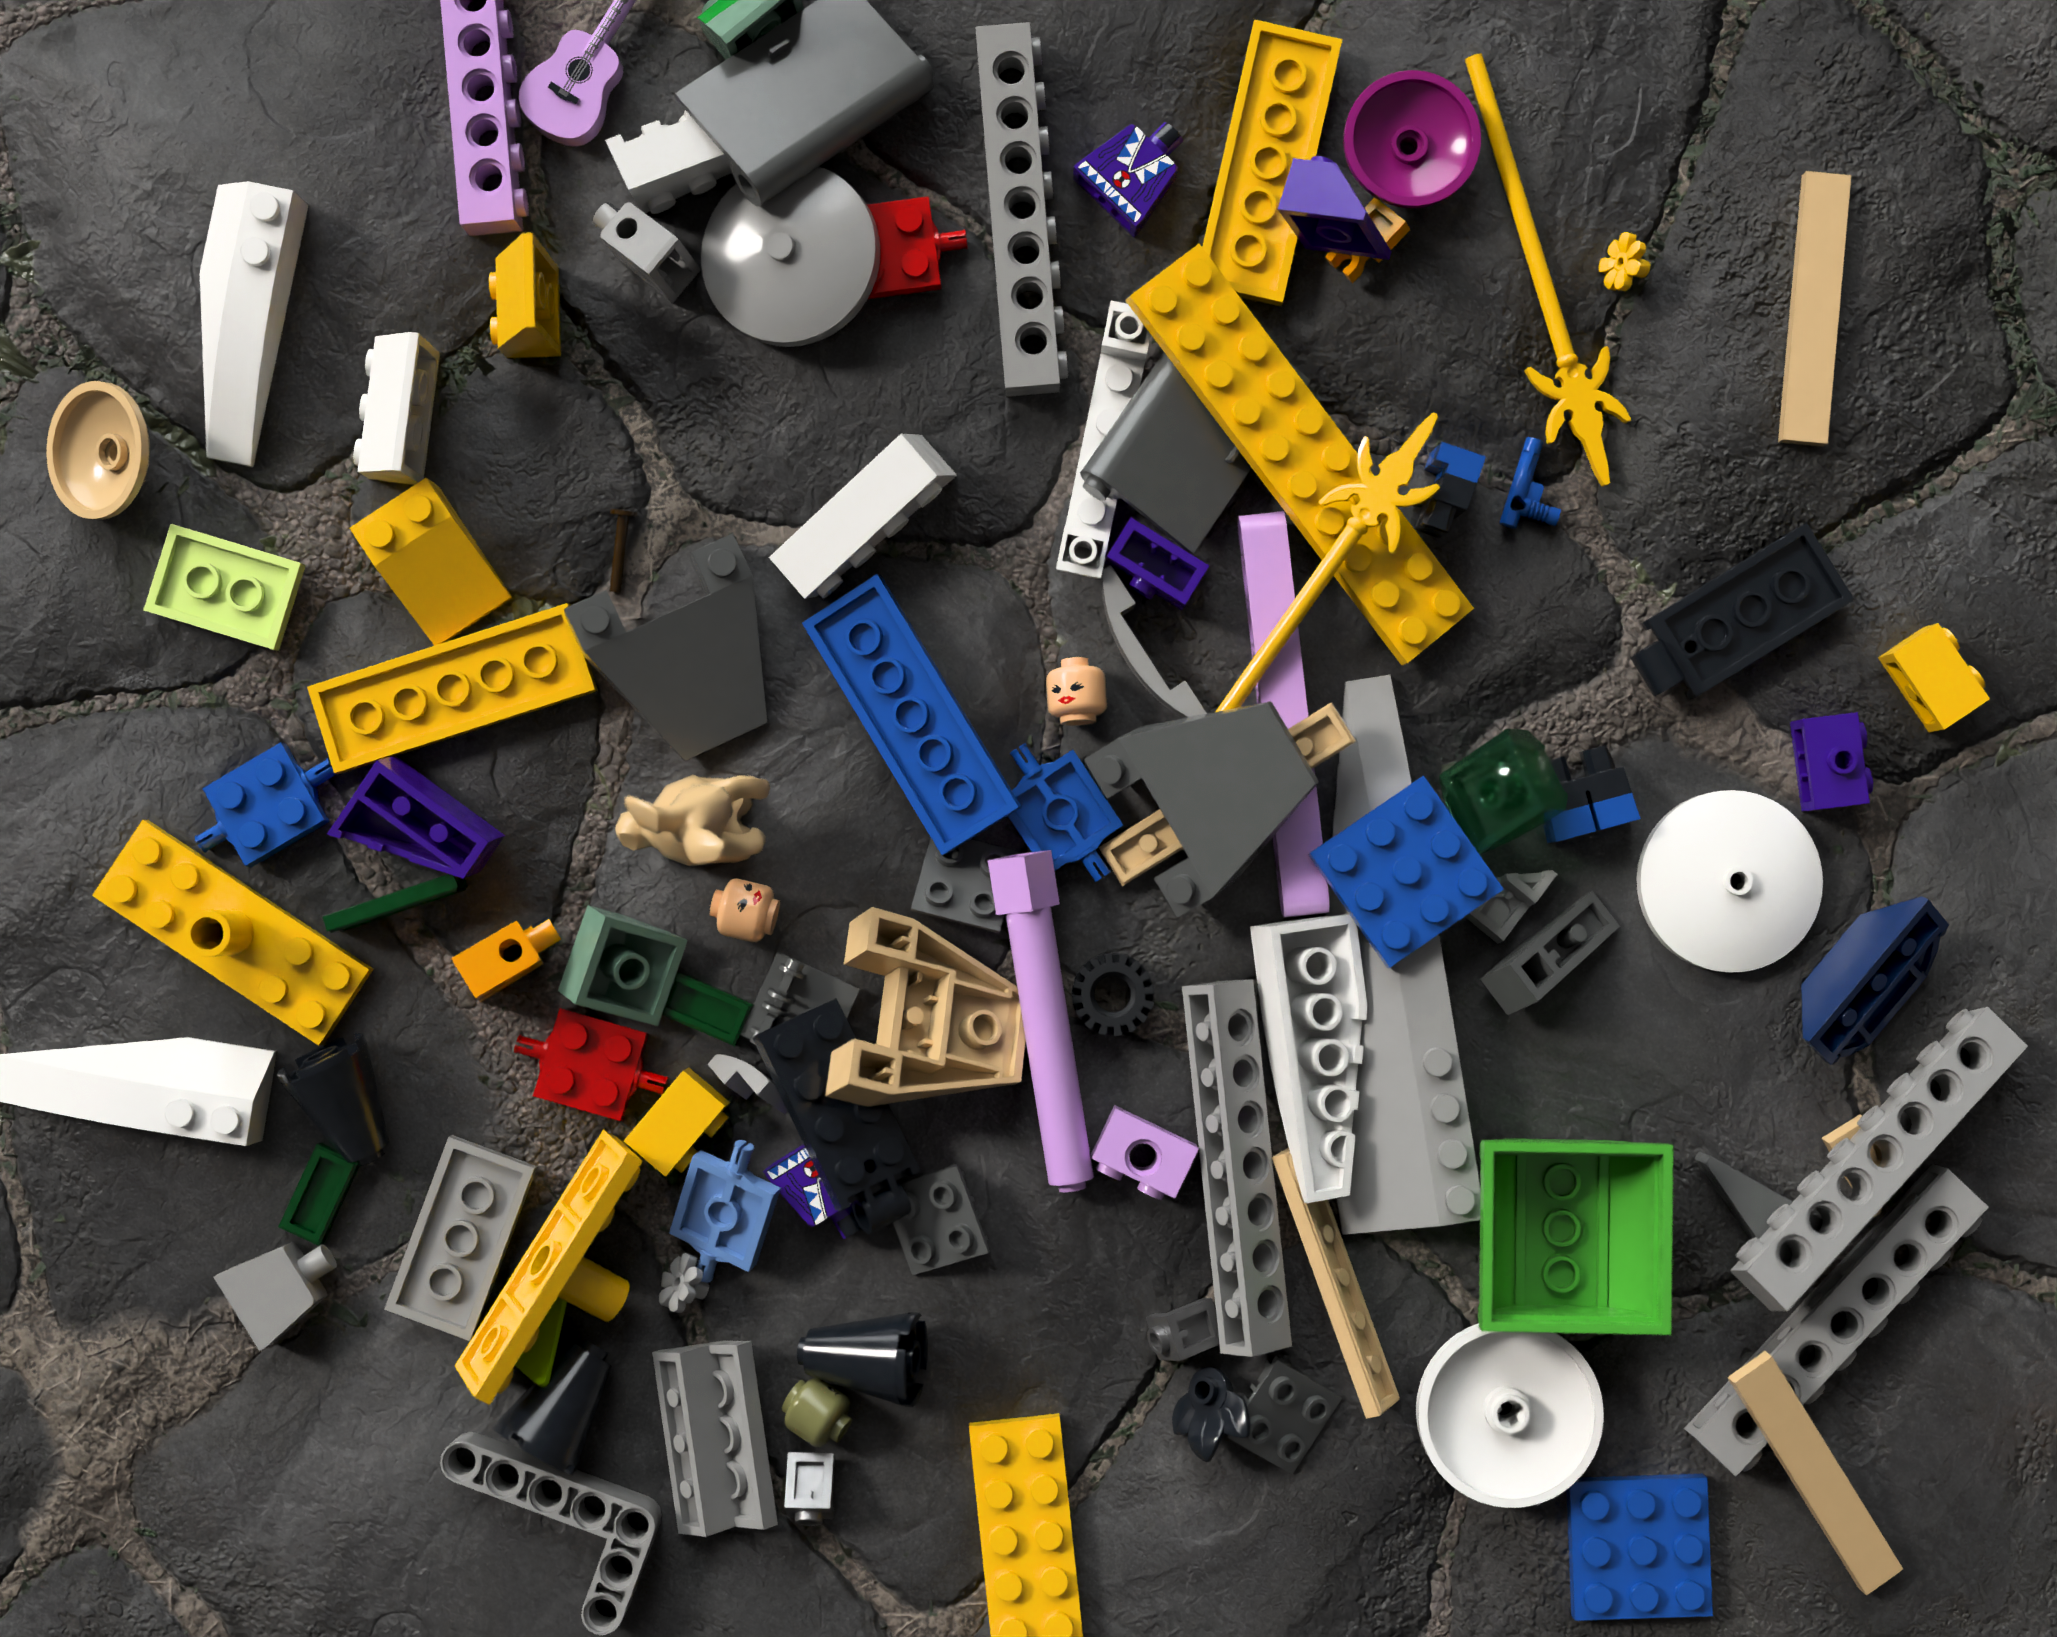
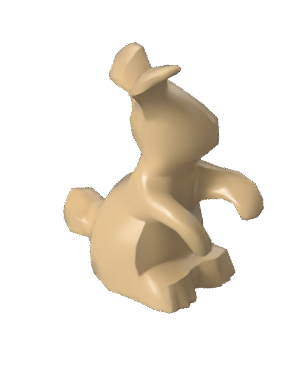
(696, 820)

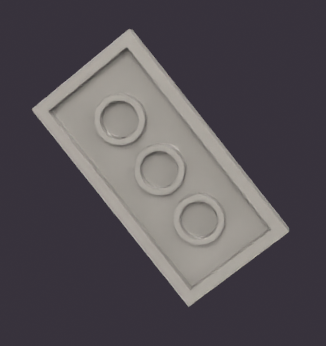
(460, 1237)

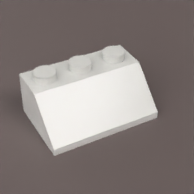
(397, 408)

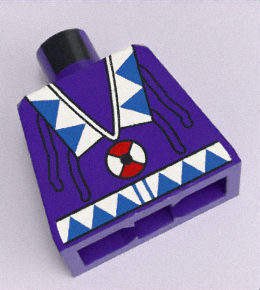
(1130, 174)
(806, 1192)

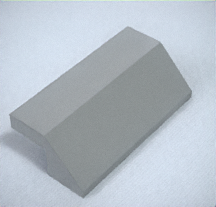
(714, 1437)

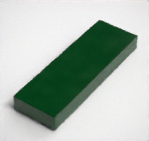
(394, 903)

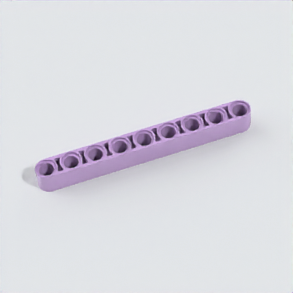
(1268, 596)

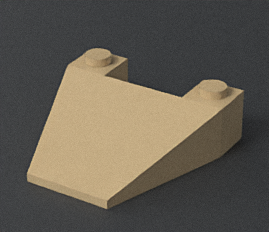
(941, 1018)

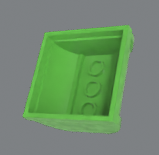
(1575, 1236)

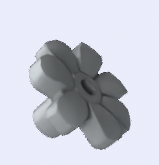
(682, 1284)

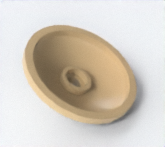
(97, 450)

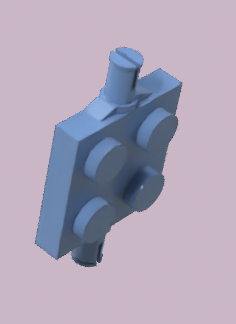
(724, 1210)

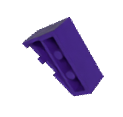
(416, 820)

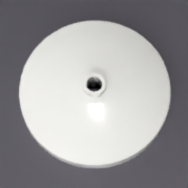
(1689, 871)
(1535, 1446)

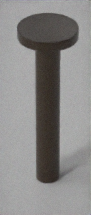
(619, 548)

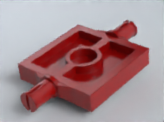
(910, 247)
(591, 1064)

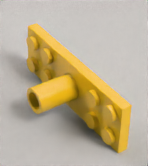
(263, 947)
(555, 1269)

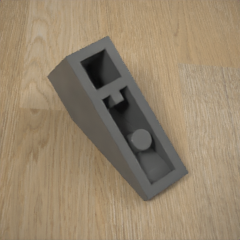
(1549, 954)
(1748, 1200)

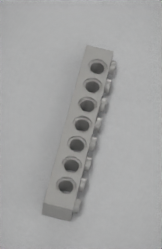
(997, 50)
(1991, 1052)
(1237, 1167)
(1842, 1291)

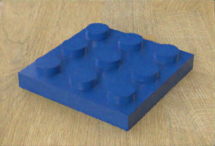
(1405, 872)
(1639, 1547)

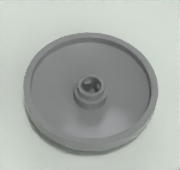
(794, 263)

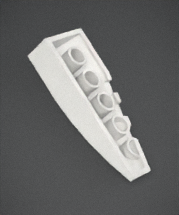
(243, 309)
(1312, 1029)
(149, 1085)

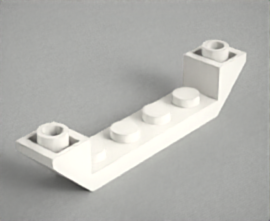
(1116, 382)

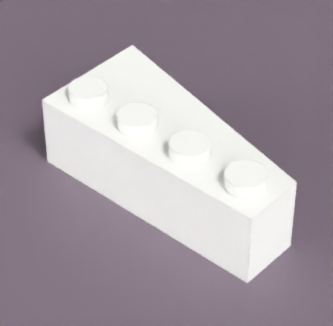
(668, 163)
(862, 515)

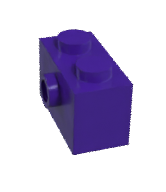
(1155, 565)
(1831, 761)

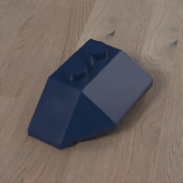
(1869, 976)

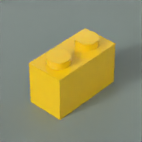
(1935, 677)
(677, 1123)

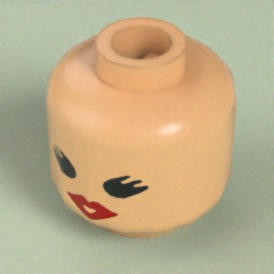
(1076, 692)
(745, 910)

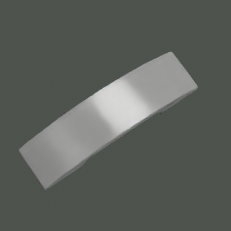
(1117, 603)

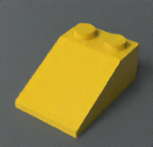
(526, 301)
(431, 561)

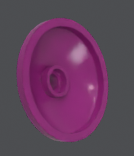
(1419, 111)

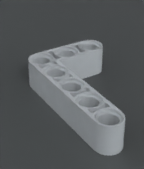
(569, 1509)

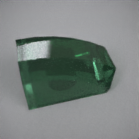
(1503, 789)

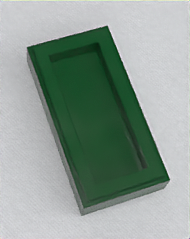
(707, 1008)
(319, 1195)

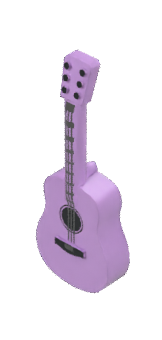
(571, 89)

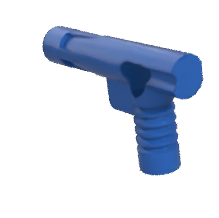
(1527, 491)

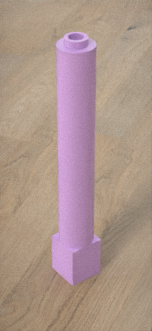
(1025, 892)

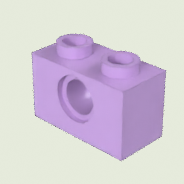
(1171, 1158)

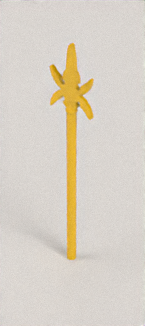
(1576, 391)
(1377, 497)

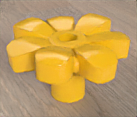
(1624, 262)

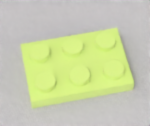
(224, 587)

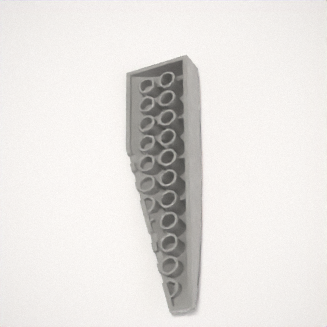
(1412, 1114)

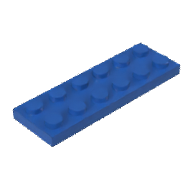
(911, 715)

